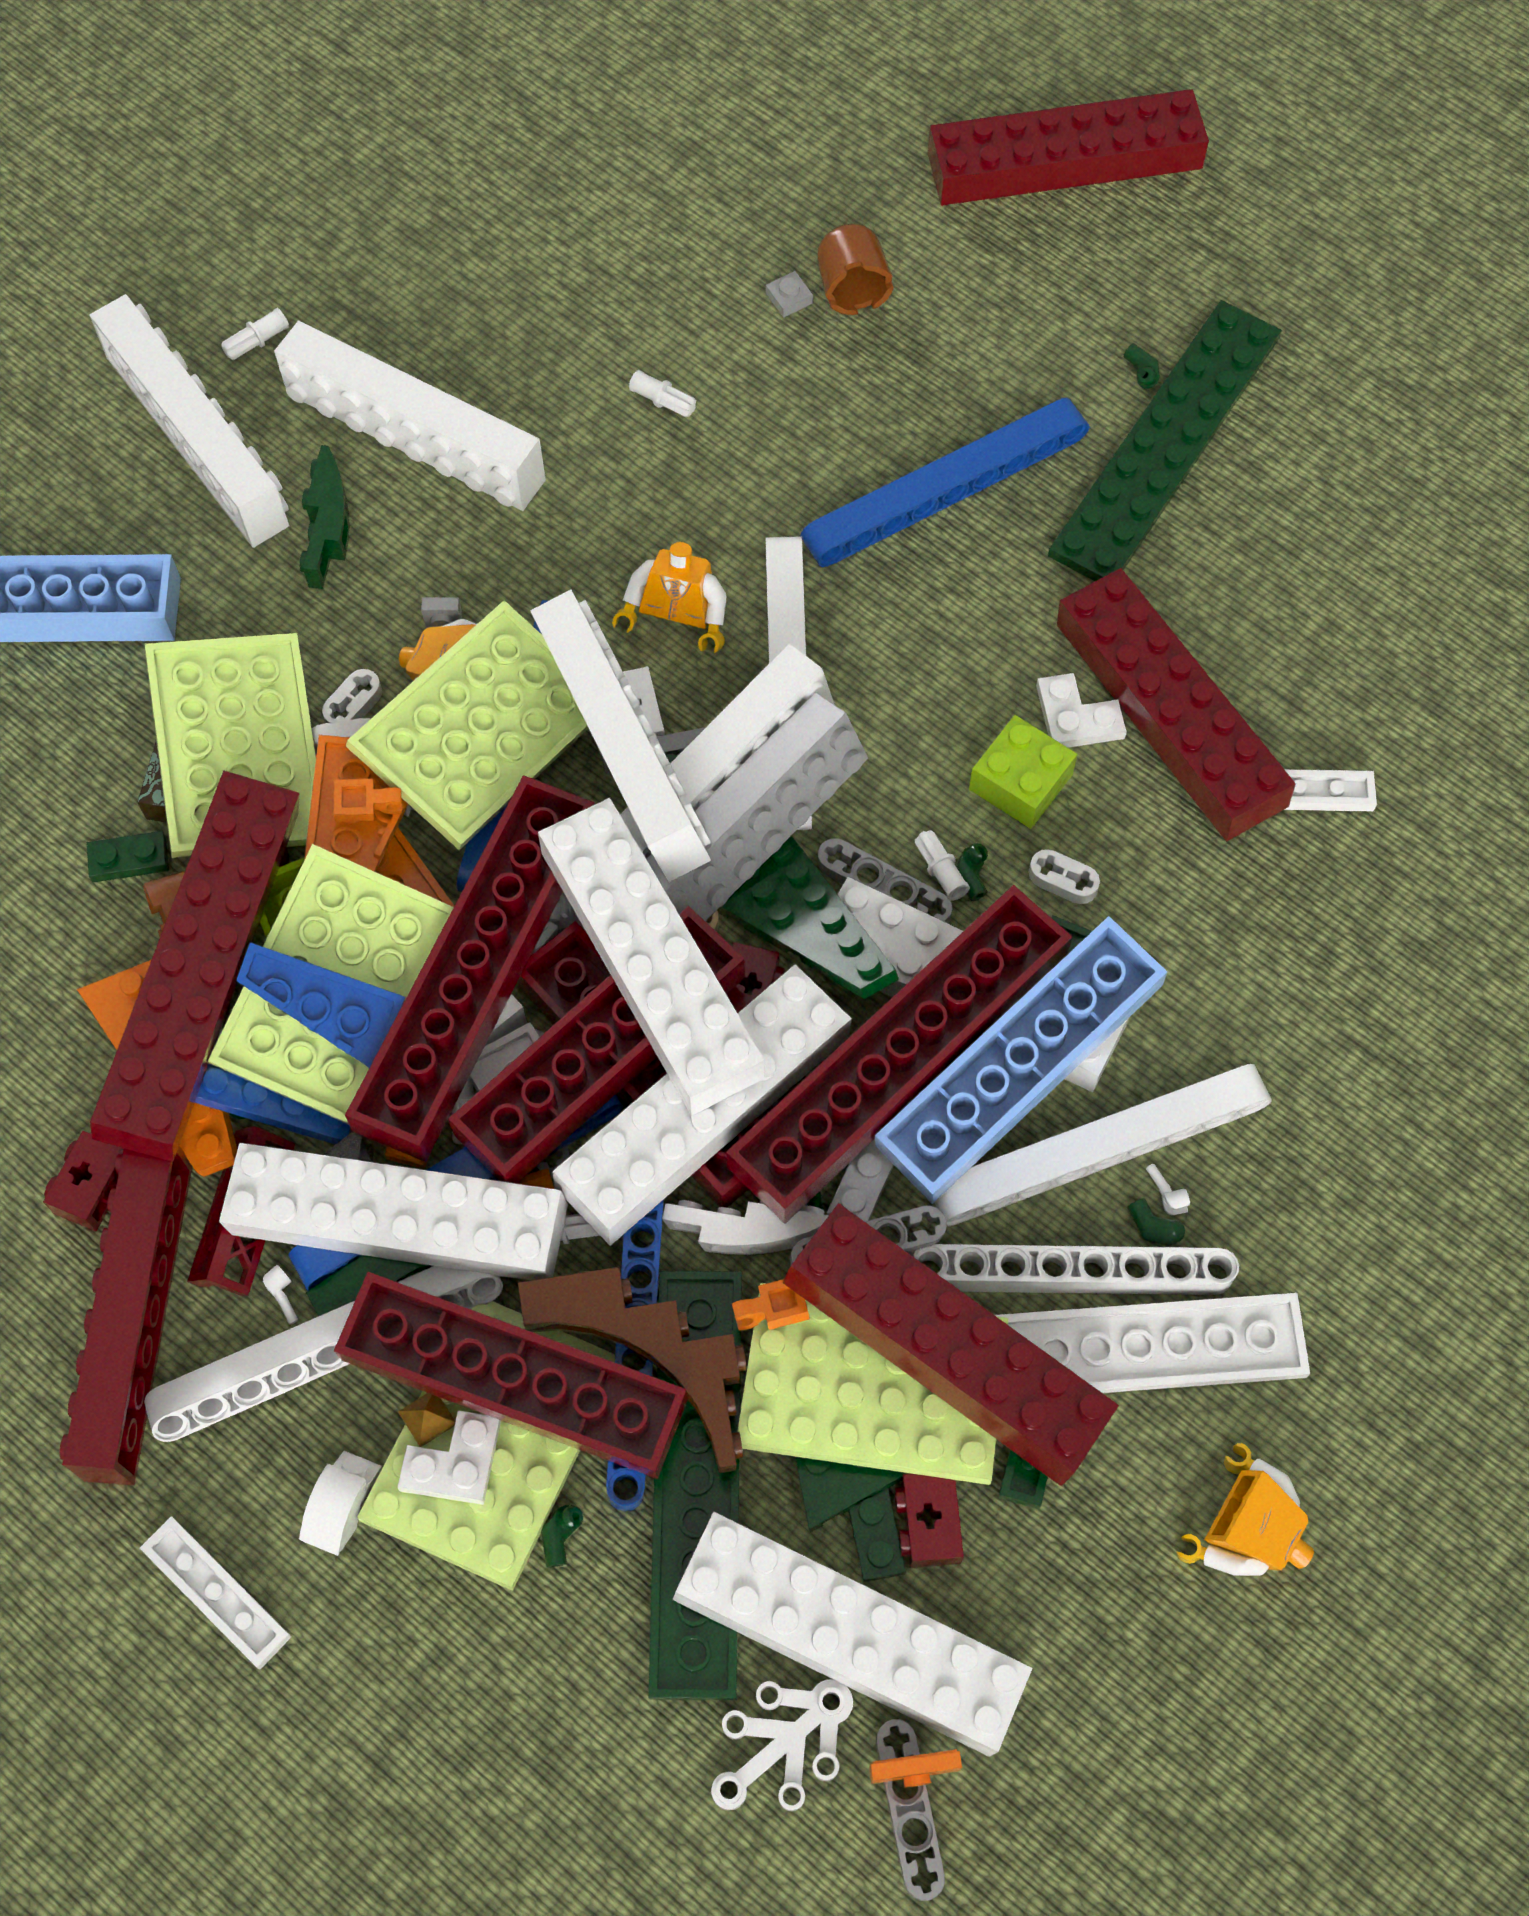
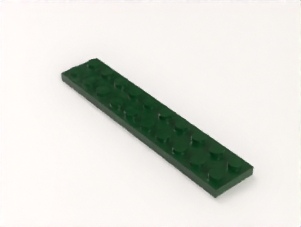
(1165, 443)
(689, 1651)

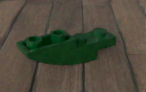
(328, 519)

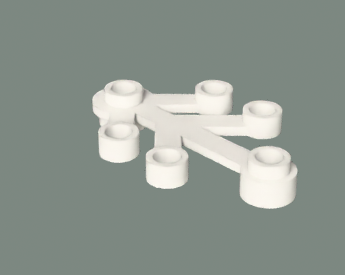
(788, 1738)

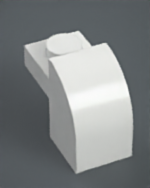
(336, 1502)

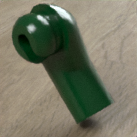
(1147, 366)
(970, 866)
(1155, 1229)
(557, 1530)

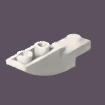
(754, 1234)

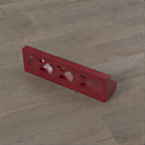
(217, 1242)

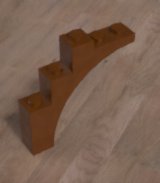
(596, 1306)

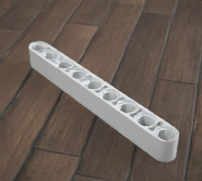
(785, 600)
(1104, 1143)
(1074, 1277)
(285, 1360)

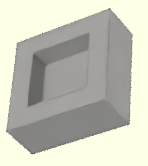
(789, 294)
(440, 610)

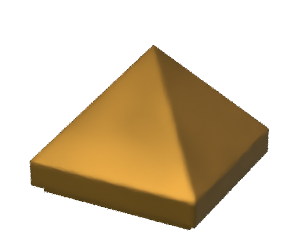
(427, 1418)

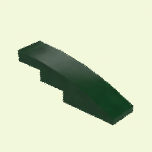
(346, 1283)

